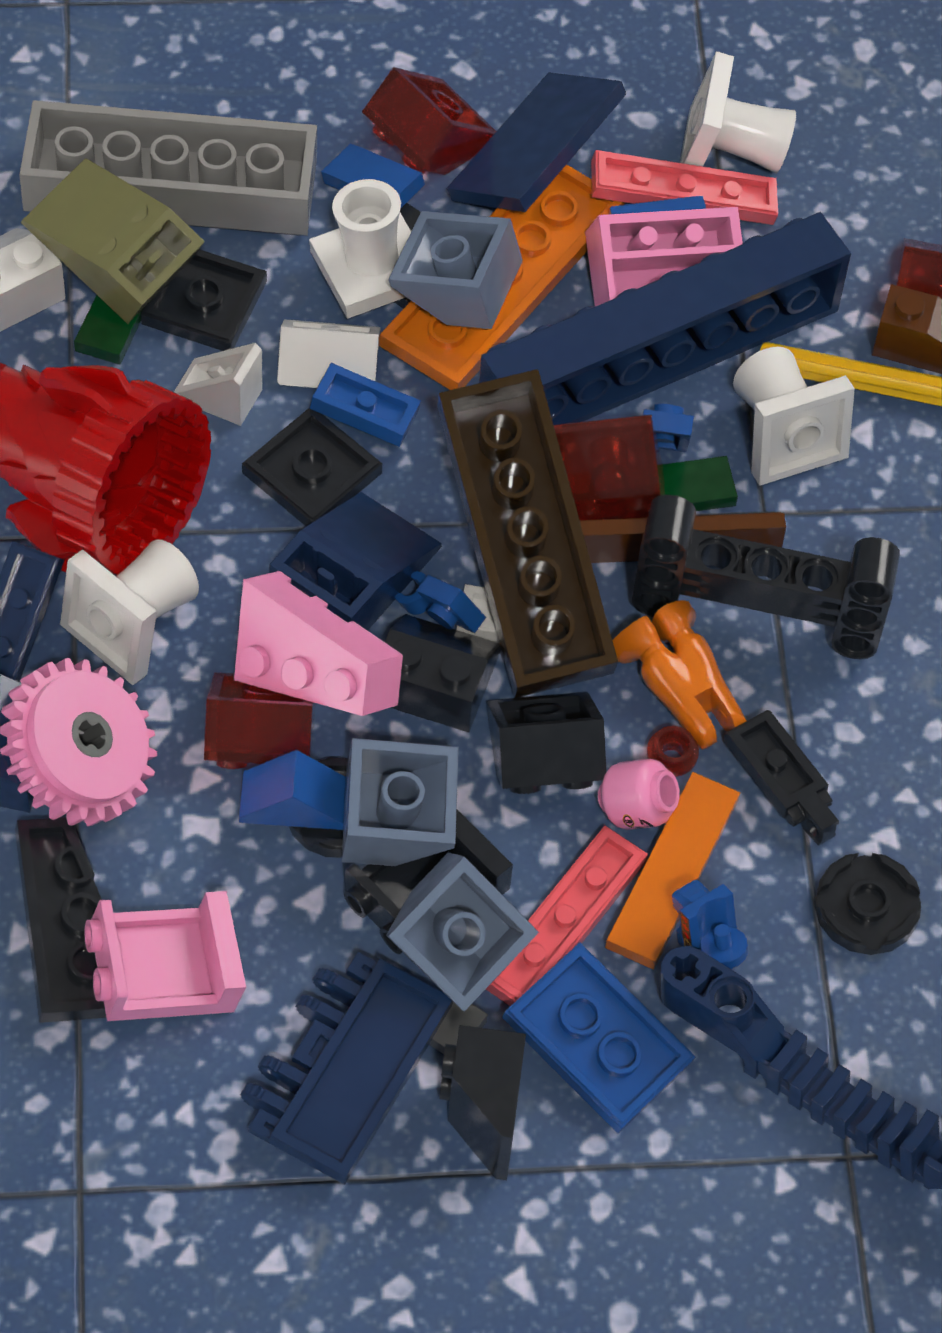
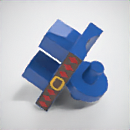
(710, 923)

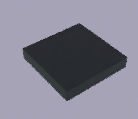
(207, 301)
(311, 467)

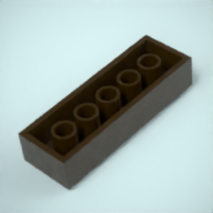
(526, 533)

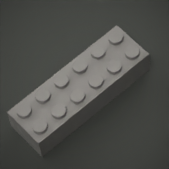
(197, 165)

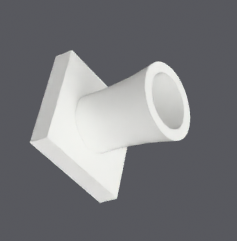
(732, 125)
(364, 247)
(793, 423)
(119, 612)

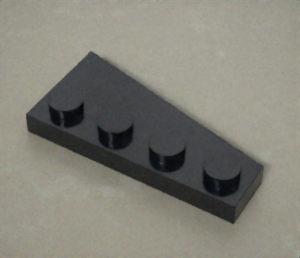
(57, 903)

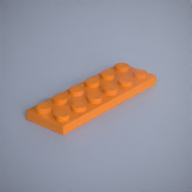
(550, 244)

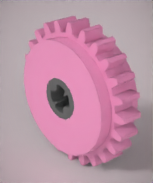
(77, 742)

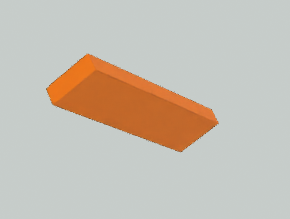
(675, 861)

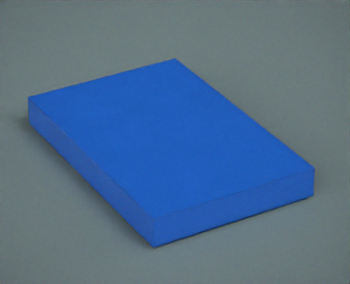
(599, 1037)

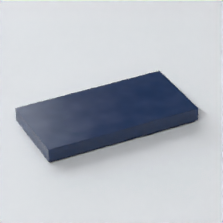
(536, 141)

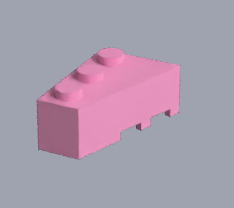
(644, 246)
(311, 653)

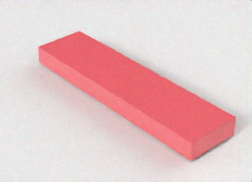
(648, 180)
(572, 910)

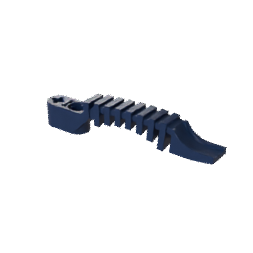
(699, 985)

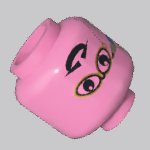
(638, 794)

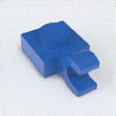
(442, 602)

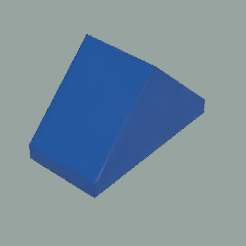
(293, 793)

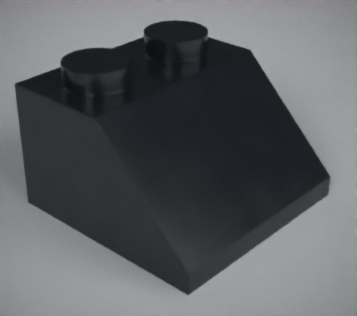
(441, 671)
(547, 741)
(483, 1089)

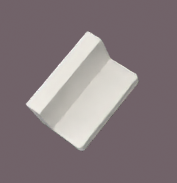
(311, 347)

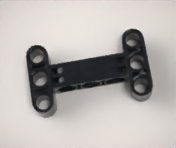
(852, 595)

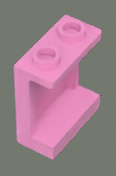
(166, 960)

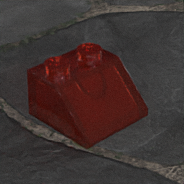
(426, 121)
(612, 466)
(254, 723)

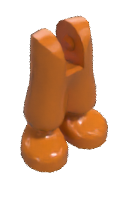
(685, 679)

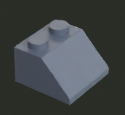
(458, 267)
(398, 801)
(460, 929)

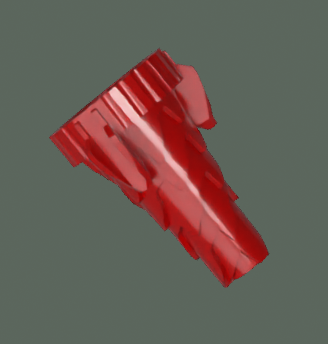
(99, 460)

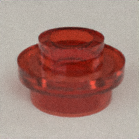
(674, 739)

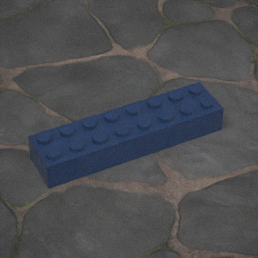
(681, 321)

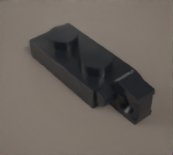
(784, 774)

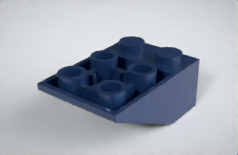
(356, 558)

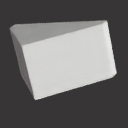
(225, 382)

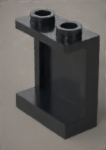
(382, 889)

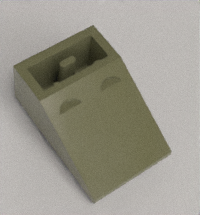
(113, 237)

